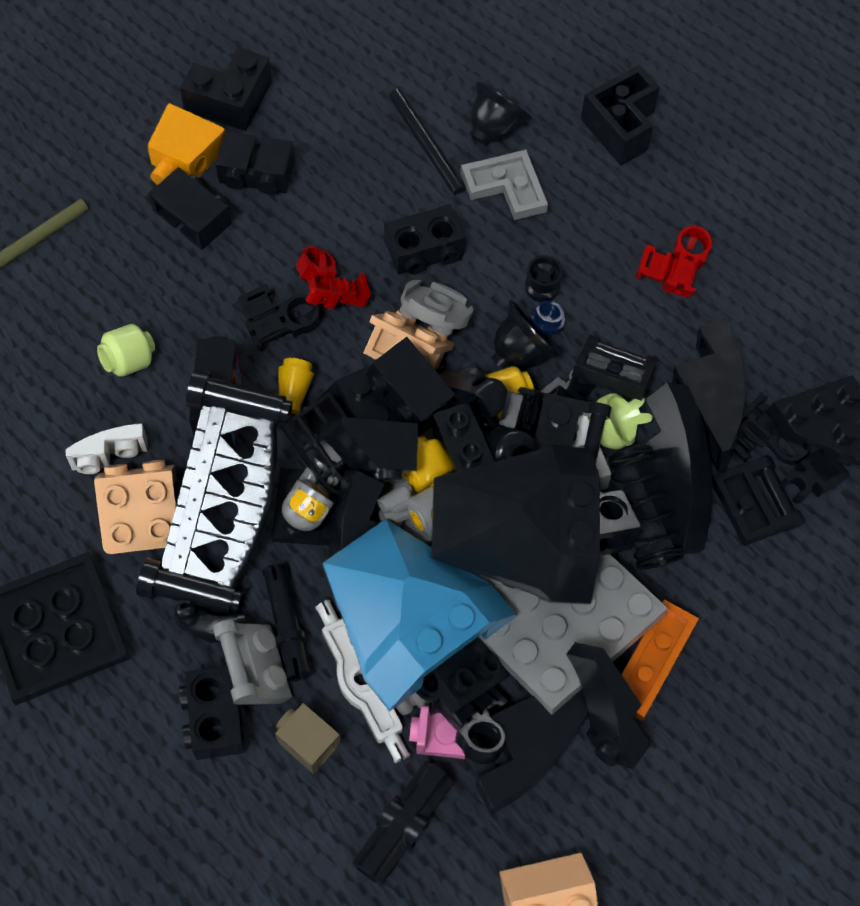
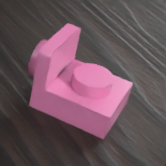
(434, 735)

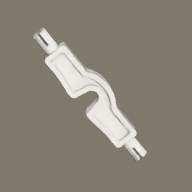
(383, 724)

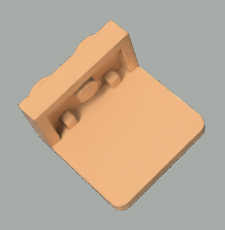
(135, 506)

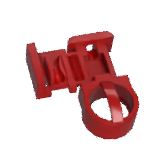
(679, 267)
(319, 270)

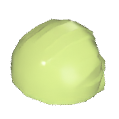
(623, 422)

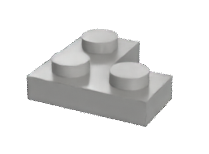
(507, 175)

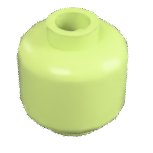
(126, 350)

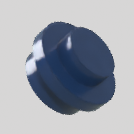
(547, 317)

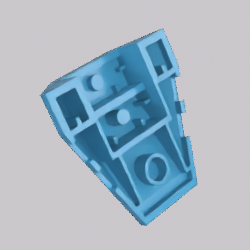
(407, 609)

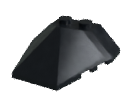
(524, 522)

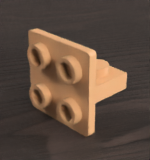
(393, 327)

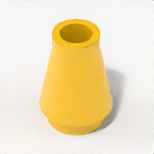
(294, 381)

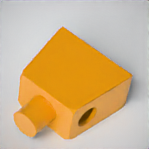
(183, 142)

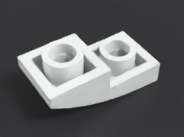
(94, 451)

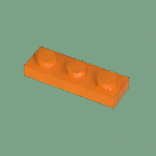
(657, 655)

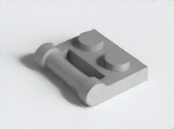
(253, 663)

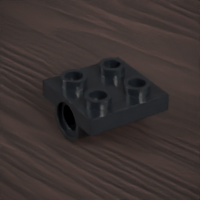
(463, 677)

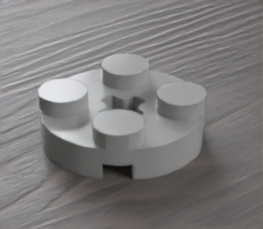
(436, 306)

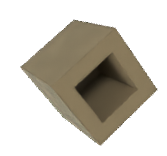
(307, 737)

